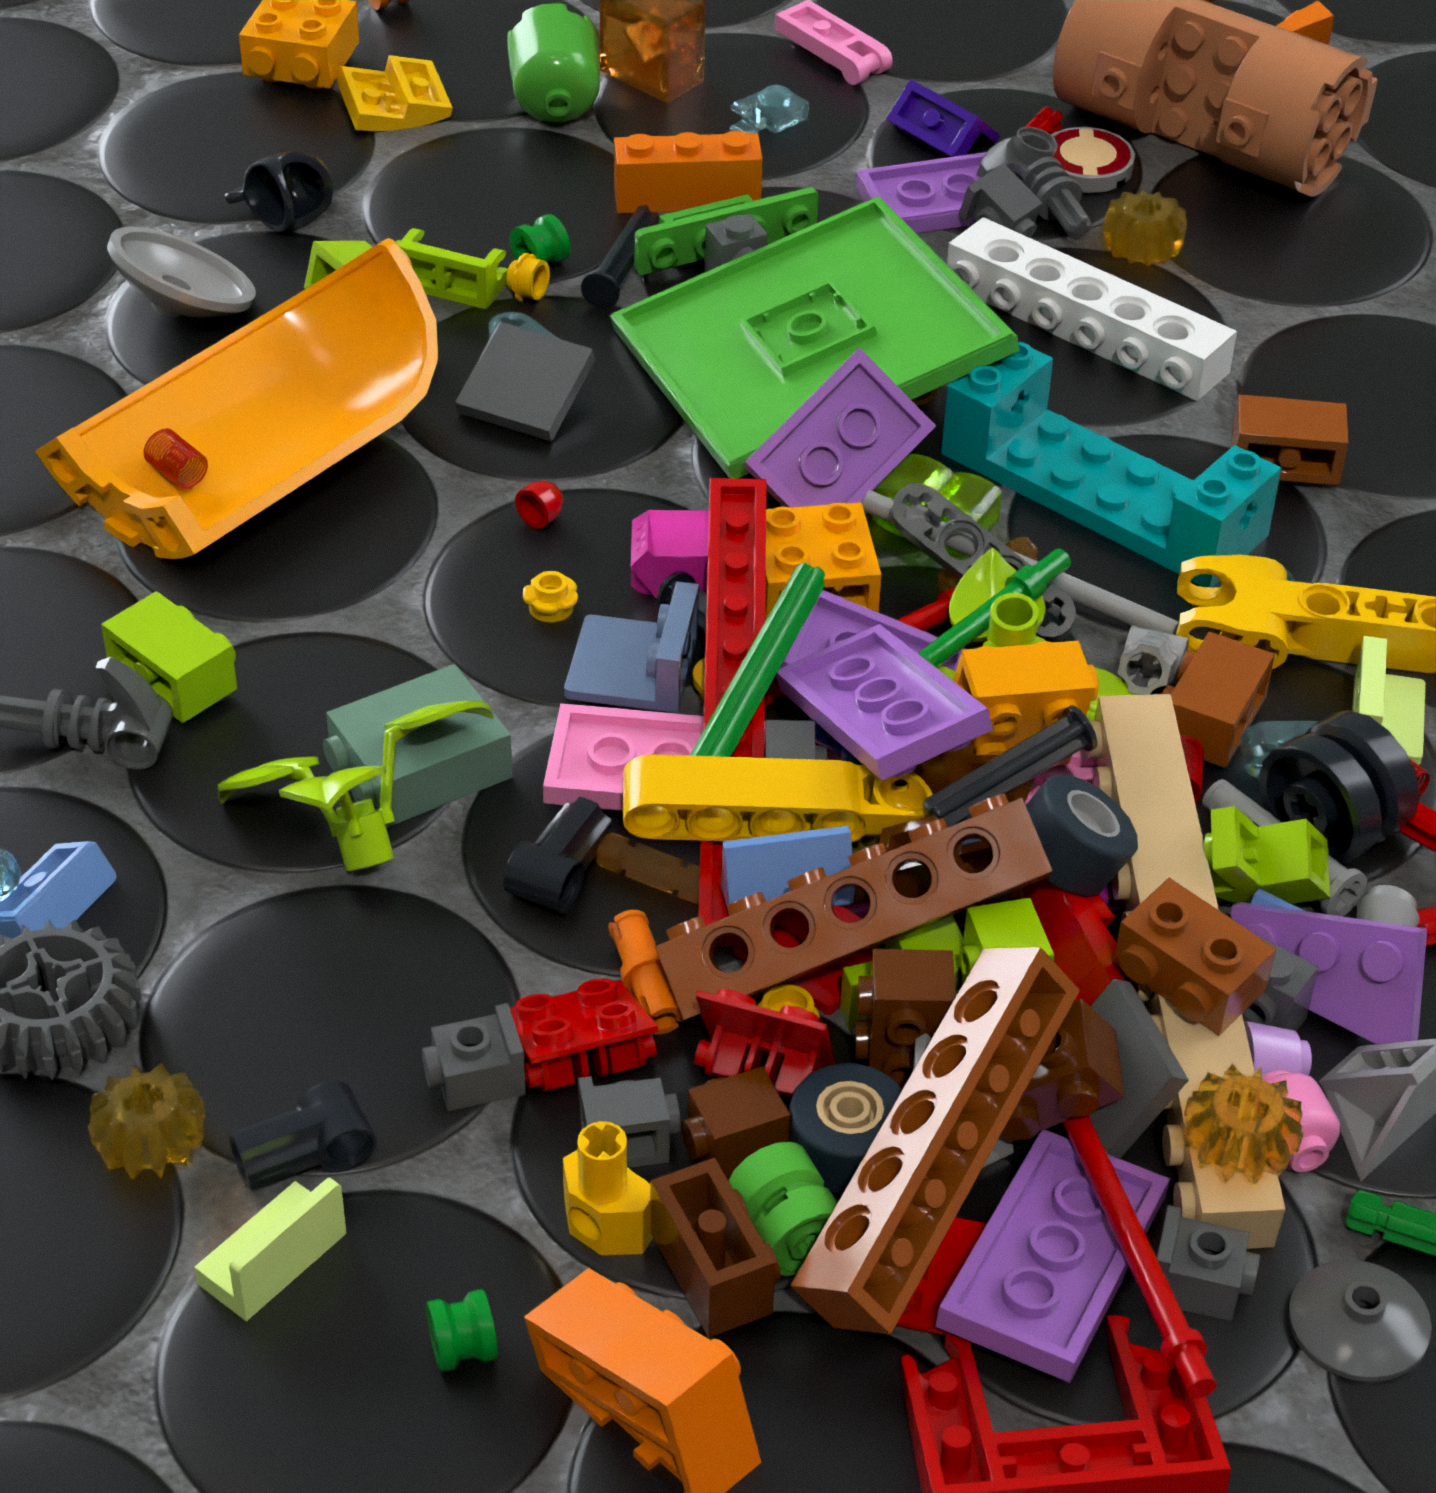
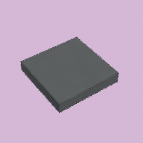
(525, 381)
(1147, 1068)

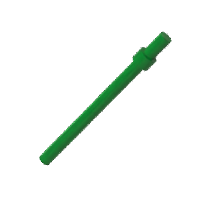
(1027, 580)

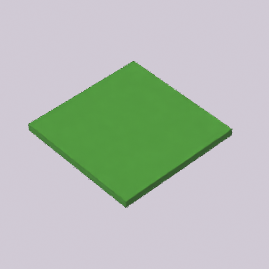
(773, 325)

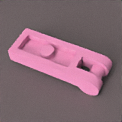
(834, 41)

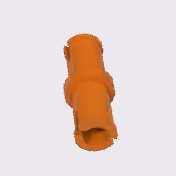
(643, 969)

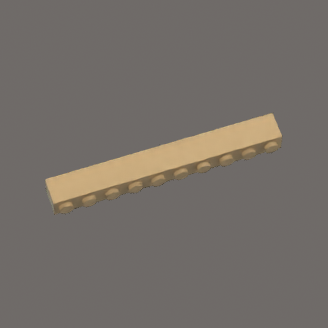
(1148, 777)

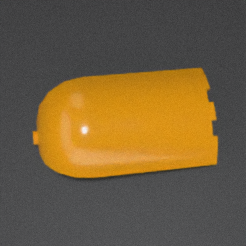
(260, 407)

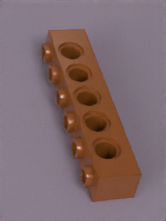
(1015, 864)
(935, 1140)

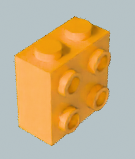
(299, 41)
(826, 537)
(1025, 688)

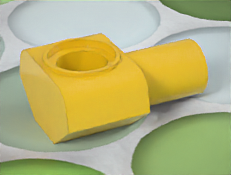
(602, 1197)

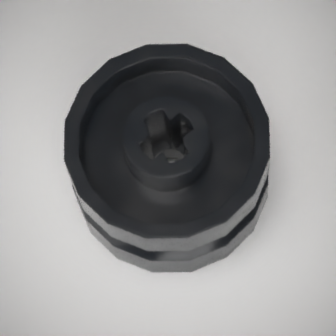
(1345, 781)

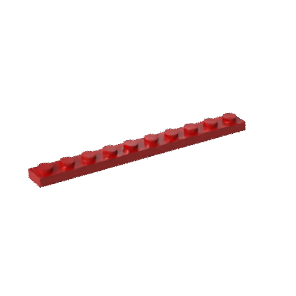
(732, 623)

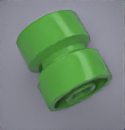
(784, 1200)

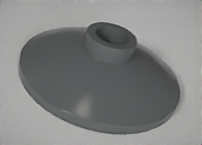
(1357, 1341)

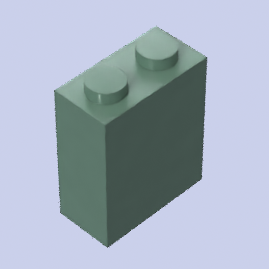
(431, 762)

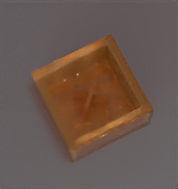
(653, 44)

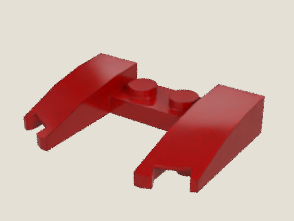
(1159, 1448)

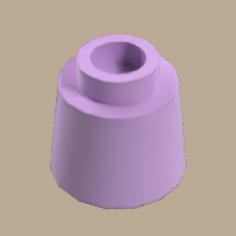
(1277, 1049)

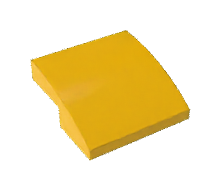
(394, 99)

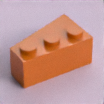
(649, 1376)

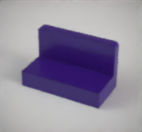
(938, 121)

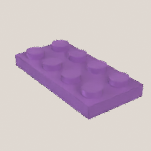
(884, 702)
(1047, 1261)

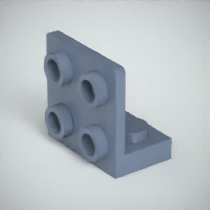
(636, 659)

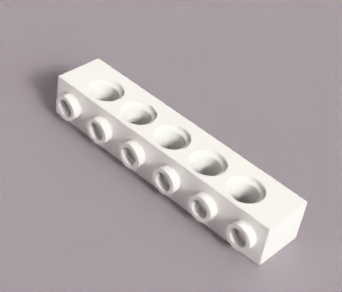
(1093, 309)

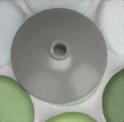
(179, 274)

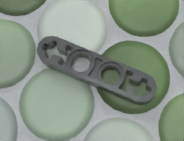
(938, 507)

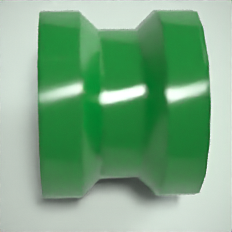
(544, 239)
(462, 1331)

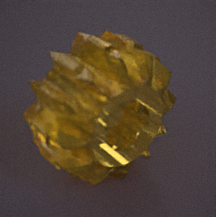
(1144, 227)
(146, 1121)
(1243, 1124)

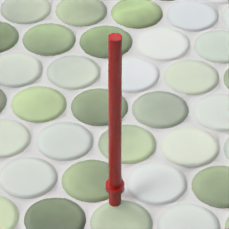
(1182, 1345)

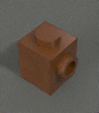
(734, 1118)

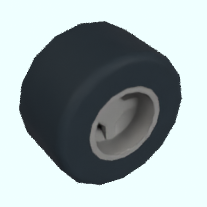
(1081, 834)

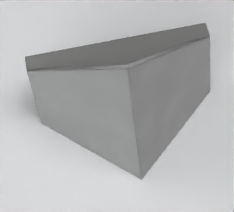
(1382, 1097)

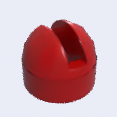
(539, 503)

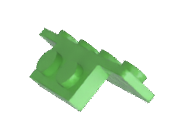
(681, 234)

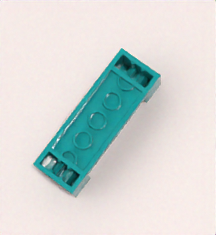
(1005, 432)

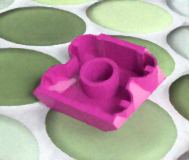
(667, 544)

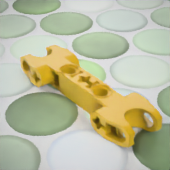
(1305, 618)

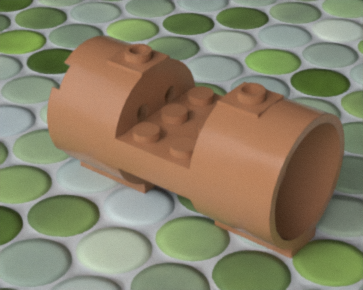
(1217, 85)

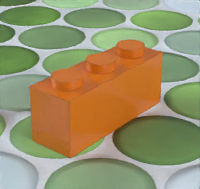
(685, 170)

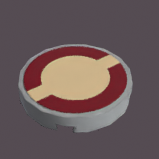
(1094, 157)

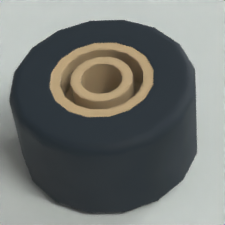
(838, 1117)

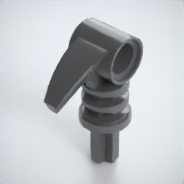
(1032, 161)
(127, 729)

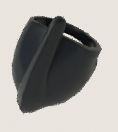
(286, 189)

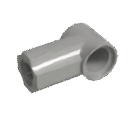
(1151, 659)

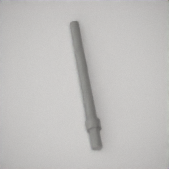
(1077, 589)

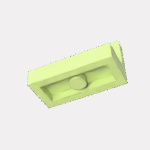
(1390, 699)
(273, 1247)

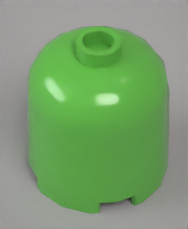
(554, 63)

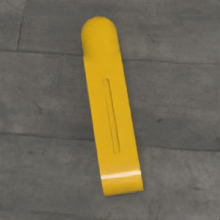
(761, 797)

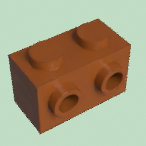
(1295, 434)
(1220, 694)
(1193, 956)

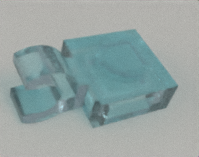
(770, 109)

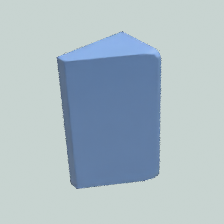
(770, 861)
(57, 888)

